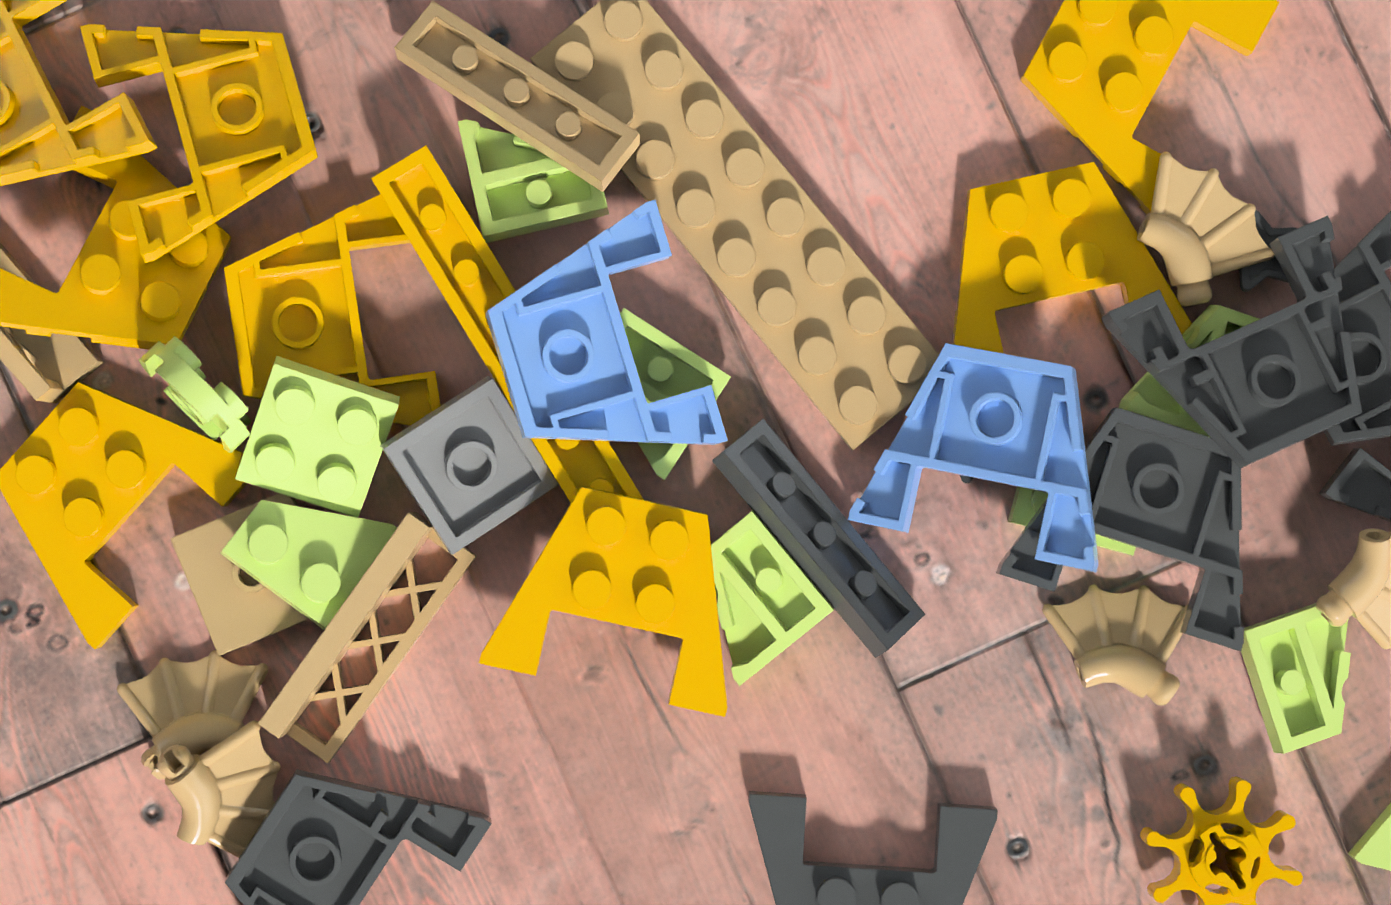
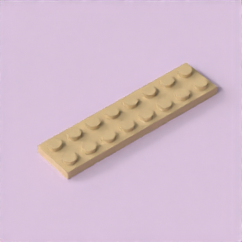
(746, 219)

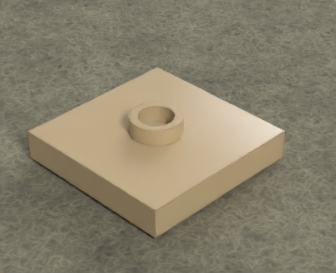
(229, 599)

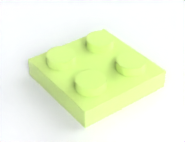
(317, 437)

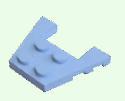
(571, 355)
(996, 423)

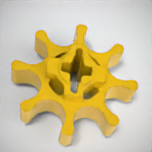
(1194, 850)

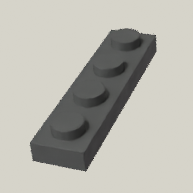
(819, 538)

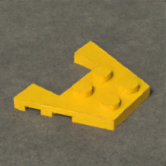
(1108, 60)
(234, 116)
(33, 125)
(1046, 242)
(110, 286)
(303, 307)
(86, 477)
(630, 568)

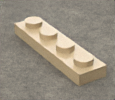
(517, 96)

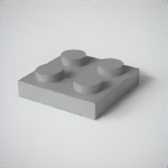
(469, 465)

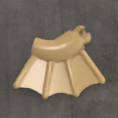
(1199, 229)
(1363, 588)
(1121, 639)
(192, 703)
(222, 790)

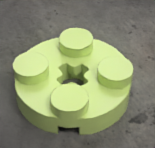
(210, 409)

